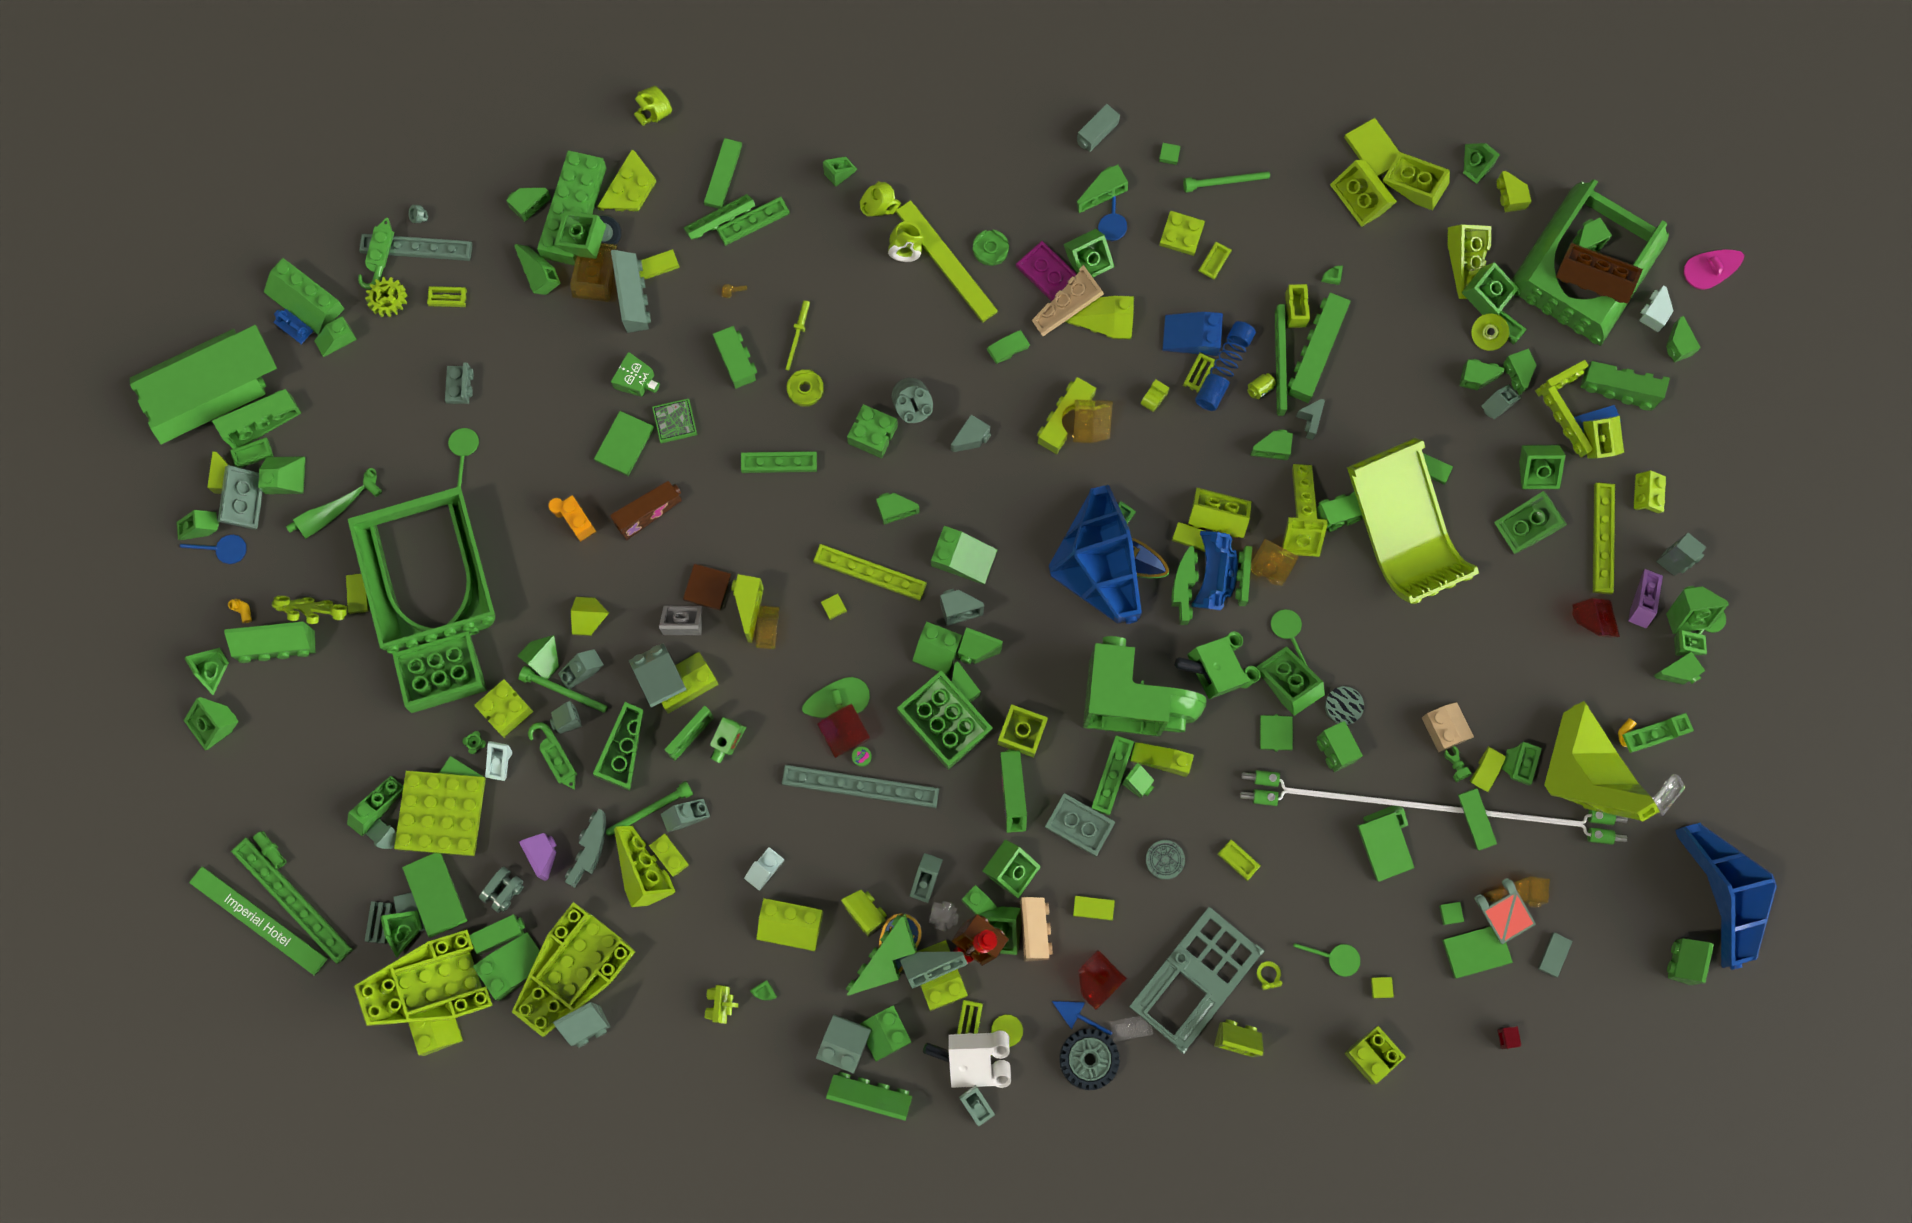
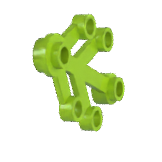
(307, 607)

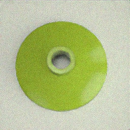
(1483, 338)

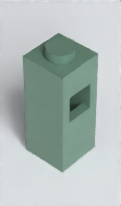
(1098, 128)

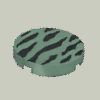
(1344, 705)

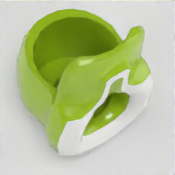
(905, 242)

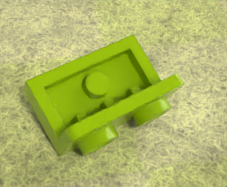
(1650, 491)

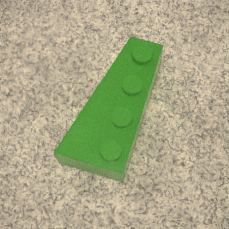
(1339, 511)
(620, 751)

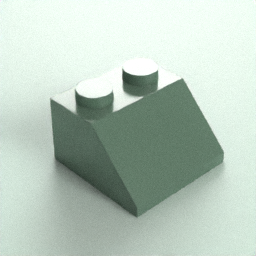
(959, 606)
(843, 1043)

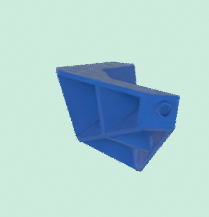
(1099, 558)
(1740, 889)

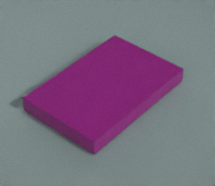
(1045, 270)

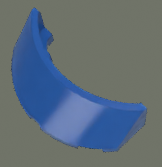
(1219, 571)

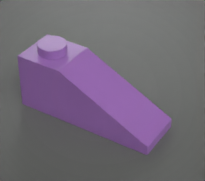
(1646, 599)

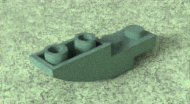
(593, 841)

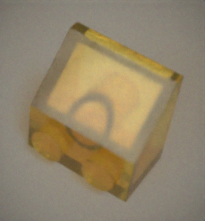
(1091, 421)
(1273, 562)

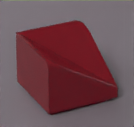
(1509, 1037)

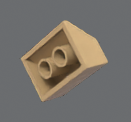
(1035, 929)

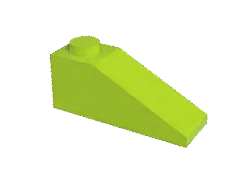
(1162, 758)

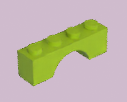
(1054, 434)

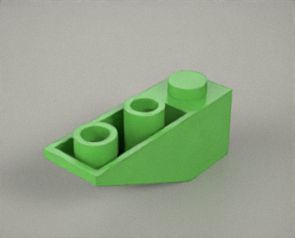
(539, 272)
(374, 805)

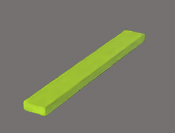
(948, 263)

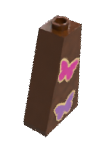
(645, 509)

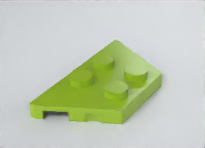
(629, 186)

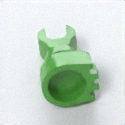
(1462, 772)

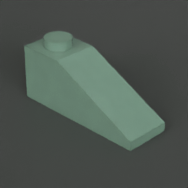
(930, 965)

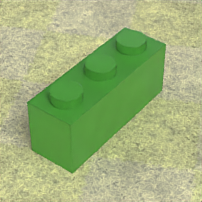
(735, 356)

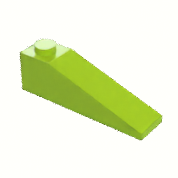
(1107, 316)
(641, 875)

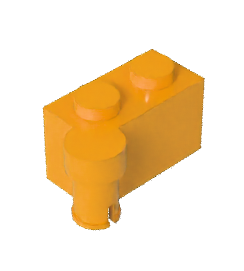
(573, 515)

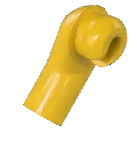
(242, 608)
(1626, 727)

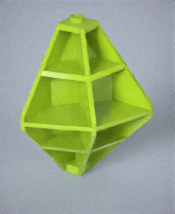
(1592, 772)

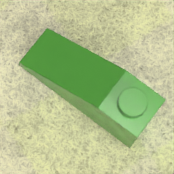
(1106, 186)

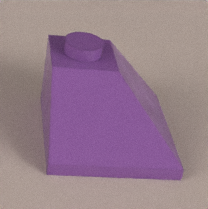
(540, 854)

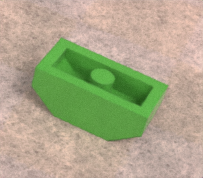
(1522, 762)

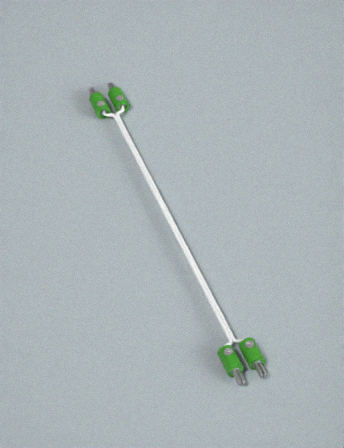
(1271, 798)

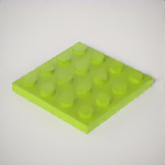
(440, 813)

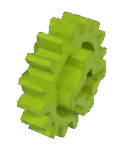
(386, 297)

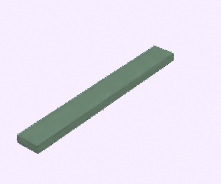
(860, 786)

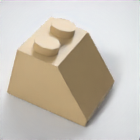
(1447, 726)

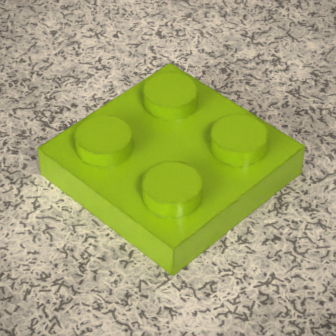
(1182, 233)

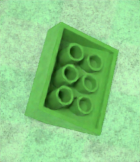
(439, 672)
(944, 719)

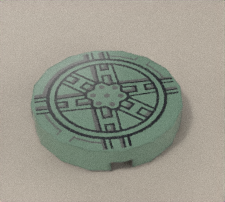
(1165, 859)

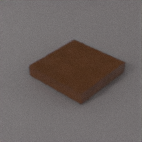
(707, 587)

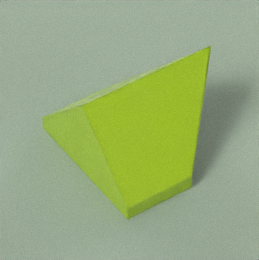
(586, 615)

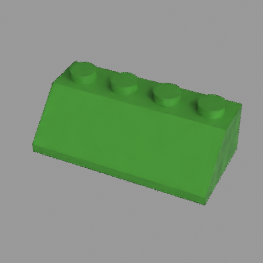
(302, 296)
(270, 641)
(869, 1097)

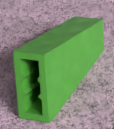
(1013, 791)

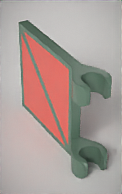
(1507, 915)

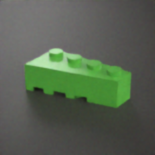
(1625, 385)
(256, 419)

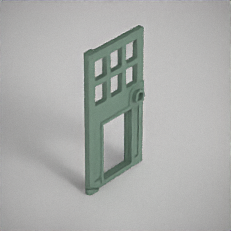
(1200, 975)

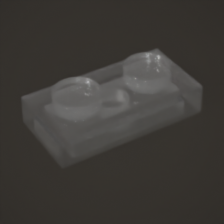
(1668, 793)
(1130, 1028)

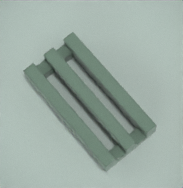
(380, 905)

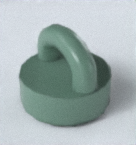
(417, 214)

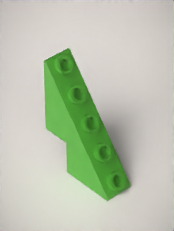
(883, 966)

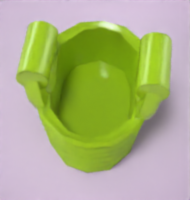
(655, 102)
(878, 199)

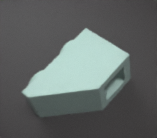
(1658, 311)

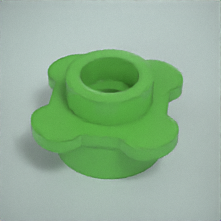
(468, 741)

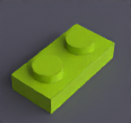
(669, 855)

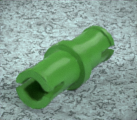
(269, 849)

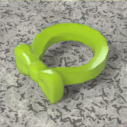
(1277, 983)

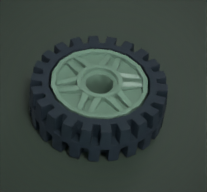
(1073, 1064)

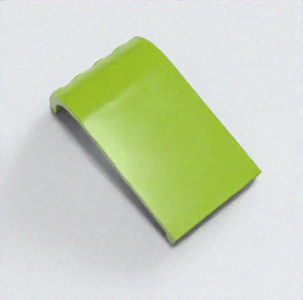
(1407, 523)

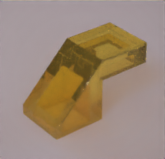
(767, 627)

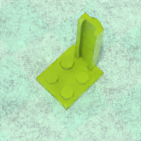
(1560, 410)
(1305, 532)

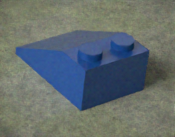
(1193, 333)

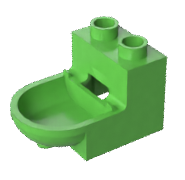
(1128, 707)

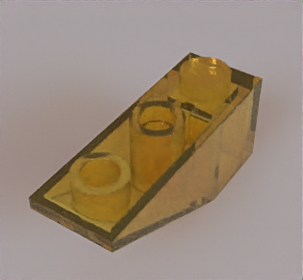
(1531, 890)

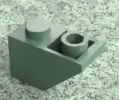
(580, 668)
(685, 814)

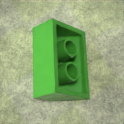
(1695, 609)

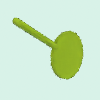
(1011, 1026)

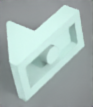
(497, 760)
(764, 868)

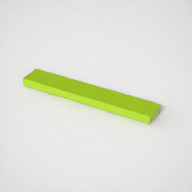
(1603, 538)
(870, 572)

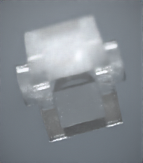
(943, 916)

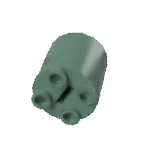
(913, 409)

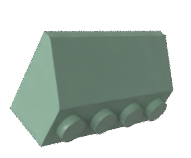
(630, 291)

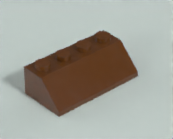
(1599, 273)

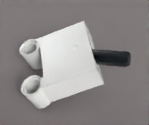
(971, 1059)

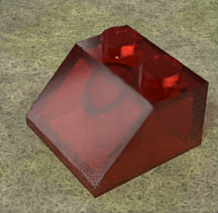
(843, 730)

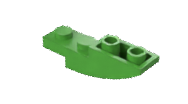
(1185, 578)

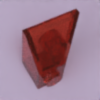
(1596, 616)
(1099, 979)

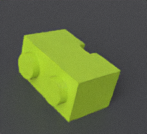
(1297, 306)

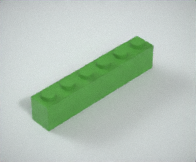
(1319, 347)

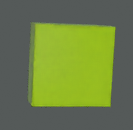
(833, 606)
(1382, 987)

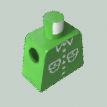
(634, 377)

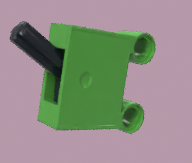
(1218, 666)

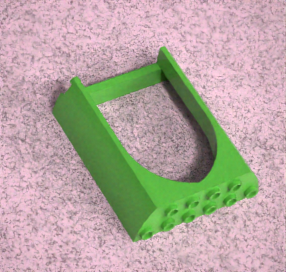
(1537, 275)
(392, 626)

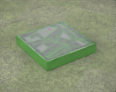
(674, 420)

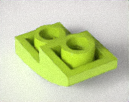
(1488, 769)

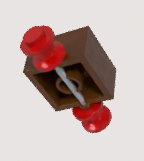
(979, 940)

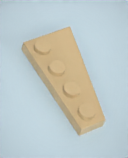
(1073, 298)

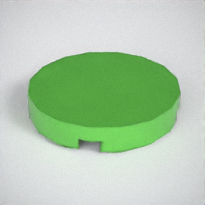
(990, 247)

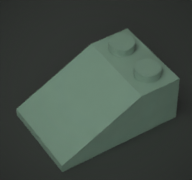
(657, 674)
(583, 1024)

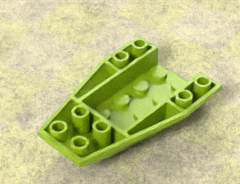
(571, 969)
(425, 985)

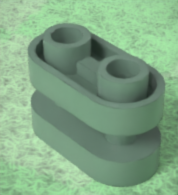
(502, 901)

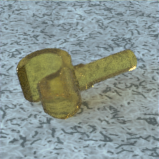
(728, 289)

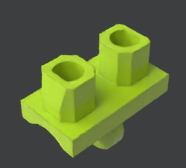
(722, 1004)

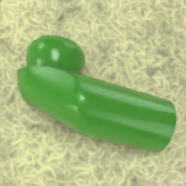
(370, 482)

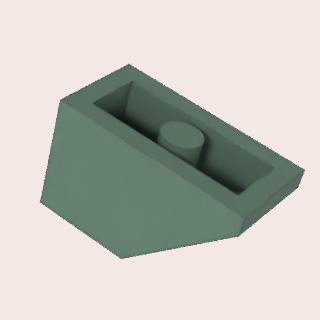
(1500, 402)
(971, 435)
(565, 718)
(926, 877)

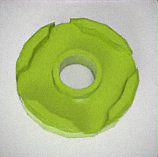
(805, 398)

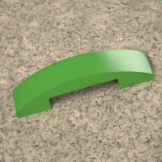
(1658, 733)

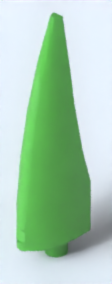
(319, 517)

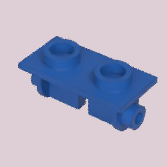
(292, 325)

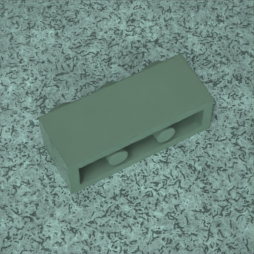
(1682, 555)

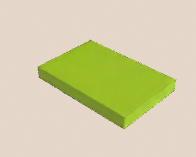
(1373, 145)

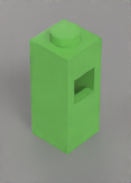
(497, 934)

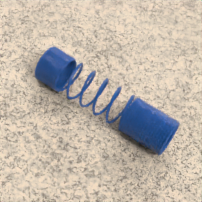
(1215, 385)

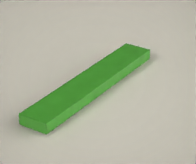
(1280, 349)

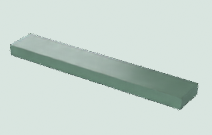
(424, 247)

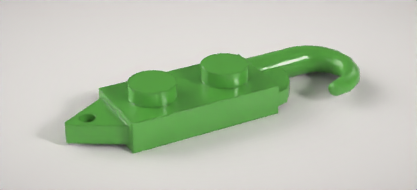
(378, 251)
(555, 755)

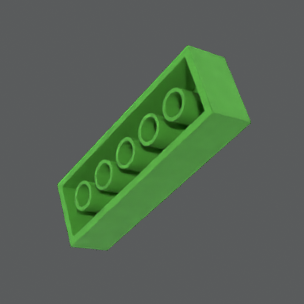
(576, 193)

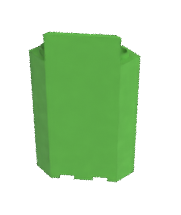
(203, 382)

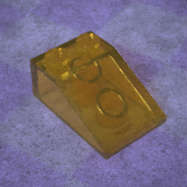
(594, 277)

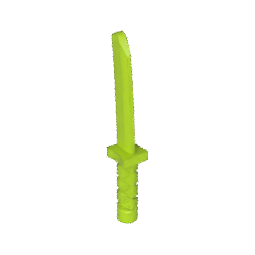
(798, 327)

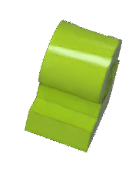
(1155, 395)

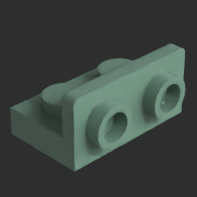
(458, 384)

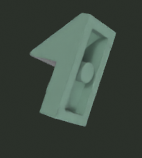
(1312, 414)
(976, 1105)

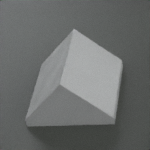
(681, 620)

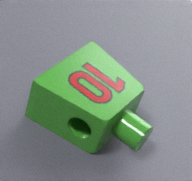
(728, 730)

